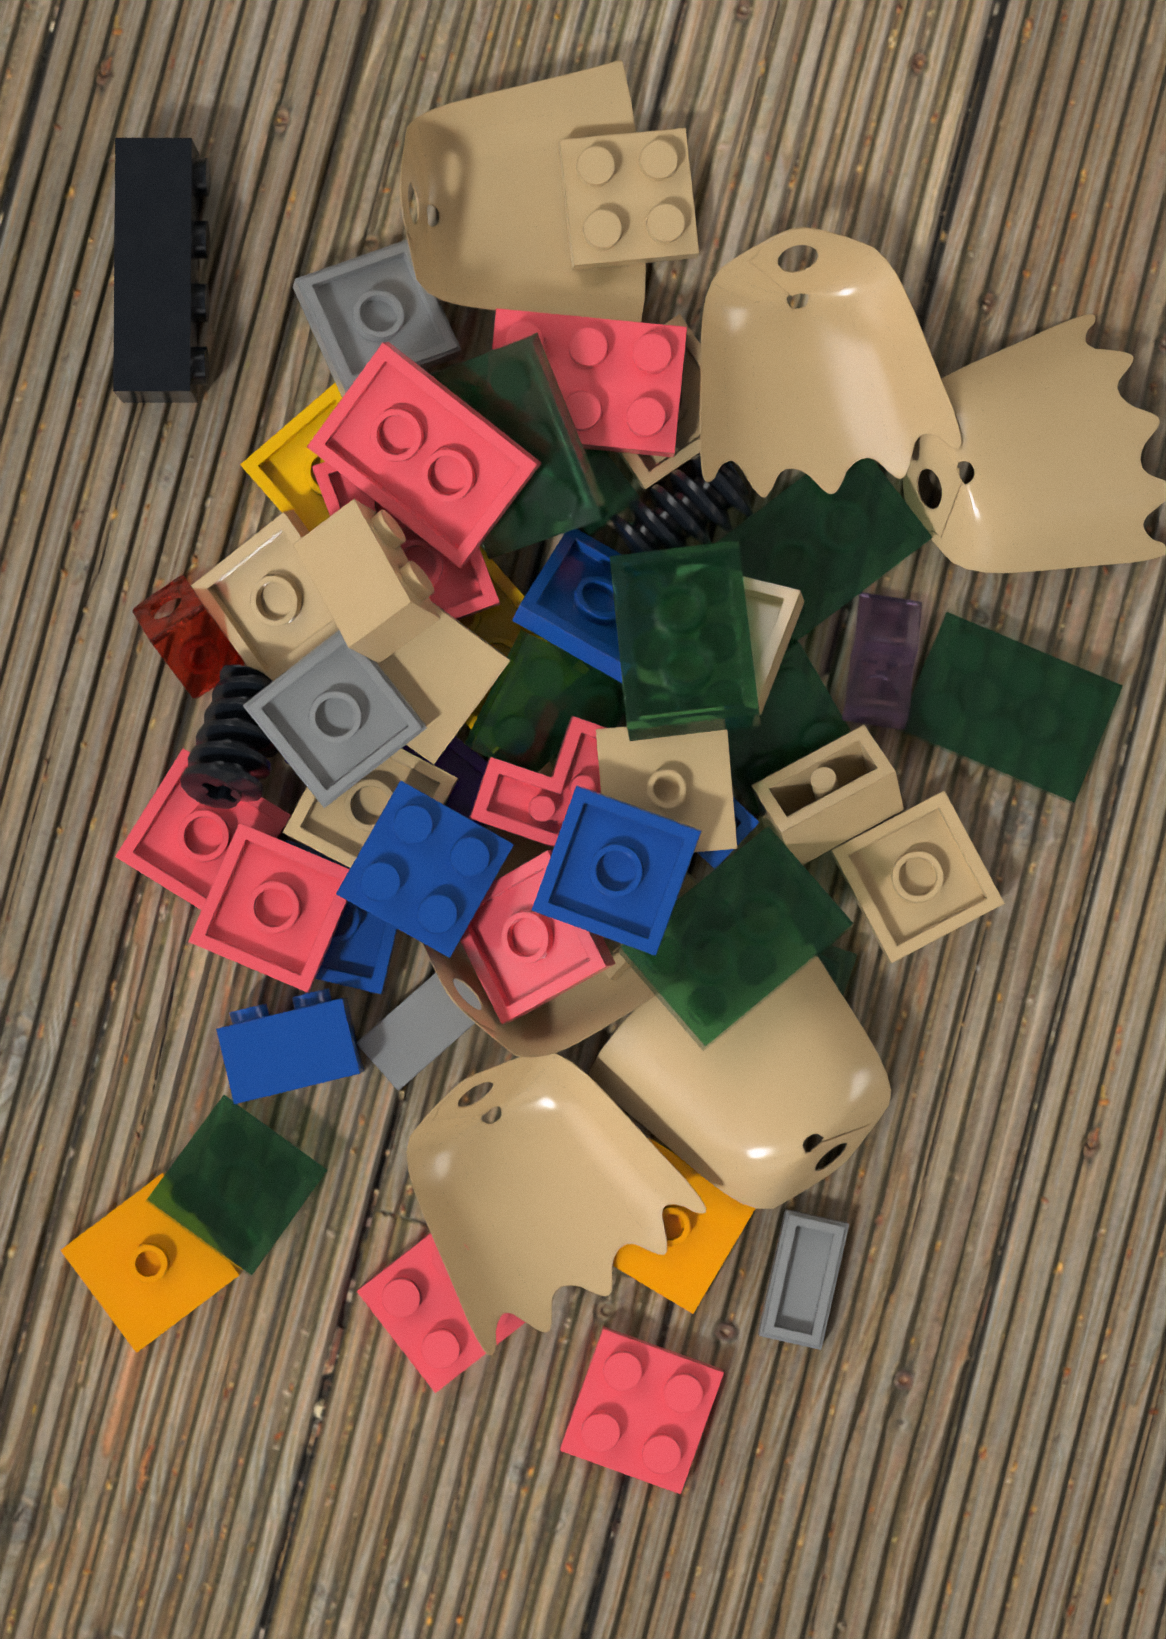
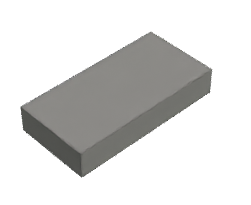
(417, 1031)
(803, 1279)

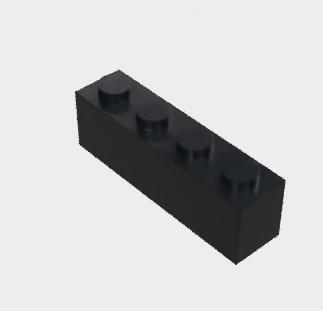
(158, 270)

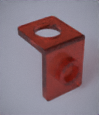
(187, 637)

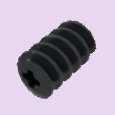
(685, 511)
(230, 744)

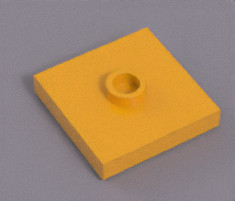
(694, 1242)
(146, 1268)

